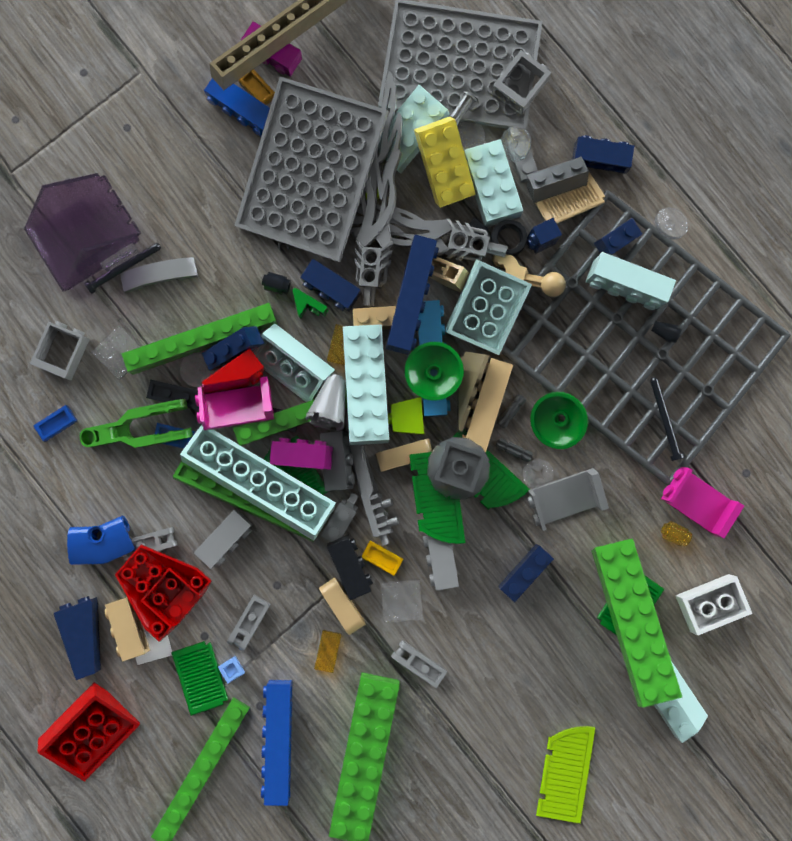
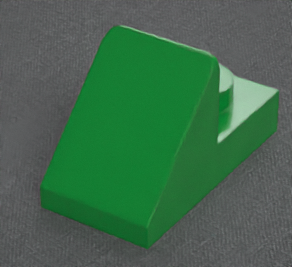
(304, 301)

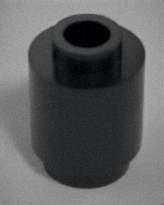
(276, 283)

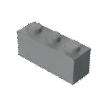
(224, 539)
(442, 563)

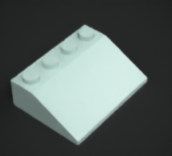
(487, 307)

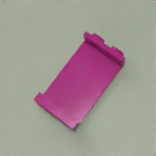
(235, 406)
(701, 503)

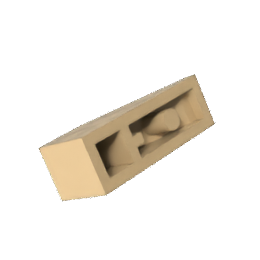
(449, 274)

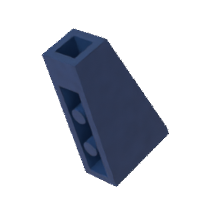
(80, 635)

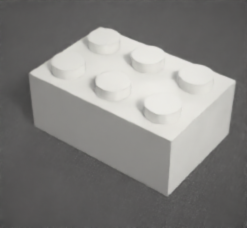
(713, 604)

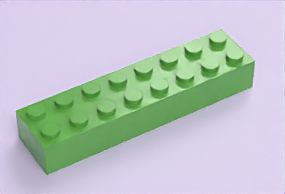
(636, 623)
(364, 758)

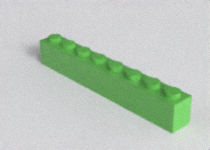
(196, 339)

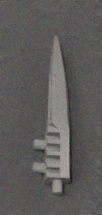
(368, 490)

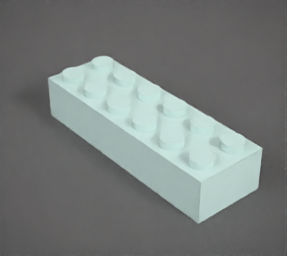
(365, 385)

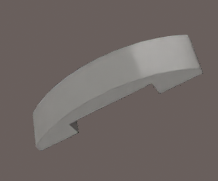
(158, 272)

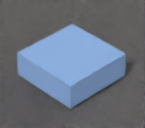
(231, 669)

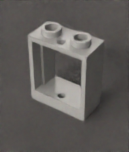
(509, 96)
(44, 346)

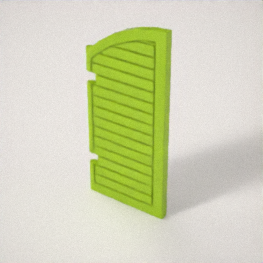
(566, 774)

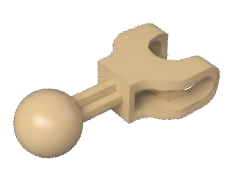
(552, 284)

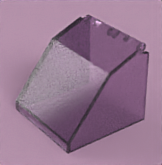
(78, 227)

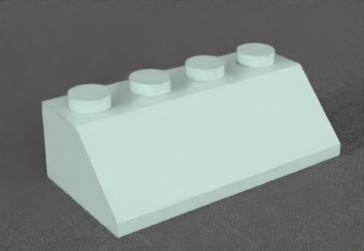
(292, 363)
(682, 715)

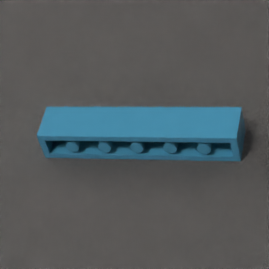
(432, 331)

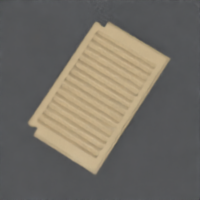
(572, 202)

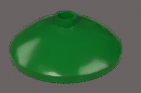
(437, 357)
(550, 428)

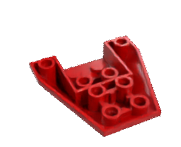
(161, 589)

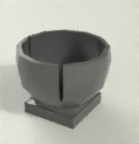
(458, 468)

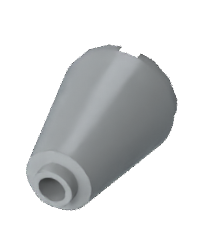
(329, 404)

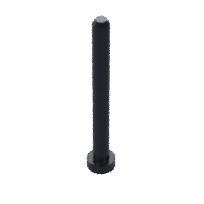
(91, 286)
(666, 420)

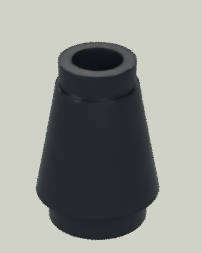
(667, 331)

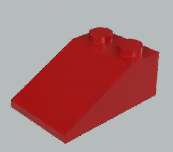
(236, 374)

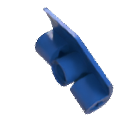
(87, 549)

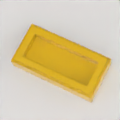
(382, 558)

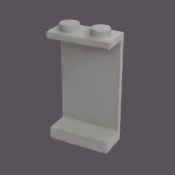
(567, 497)

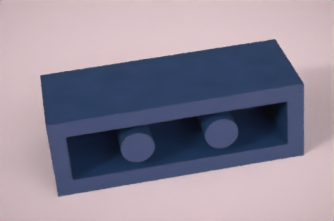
(604, 154)
(330, 286)
(232, 347)
(525, 572)

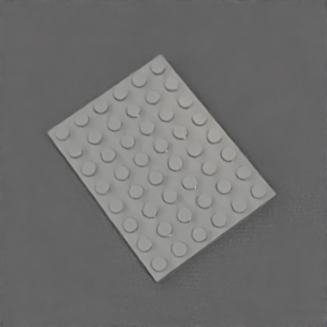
(460, 52)
(311, 168)

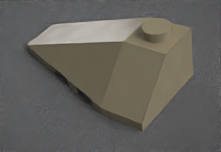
(474, 367)

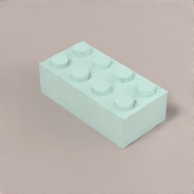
(416, 112)
(493, 183)
(630, 281)

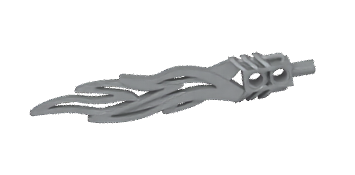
(375, 180)
(436, 230)

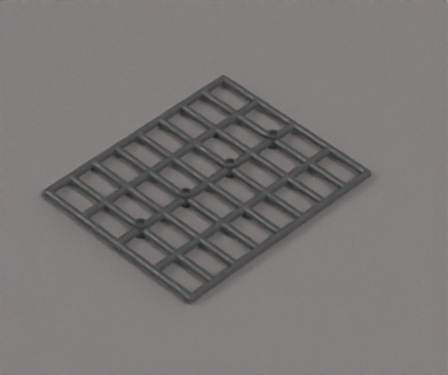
(616, 319)

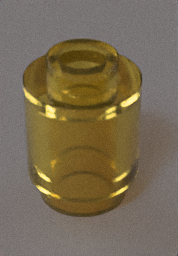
(676, 534)

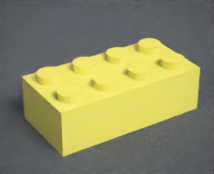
(444, 161)

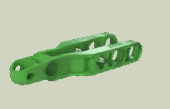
(120, 431)

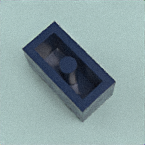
(543, 236)
(618, 237)

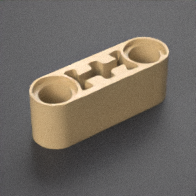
(399, 456)
(342, 606)

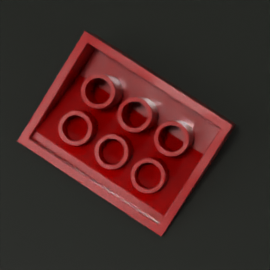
(87, 732)

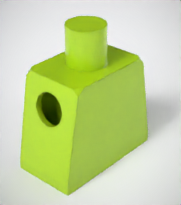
(407, 417)

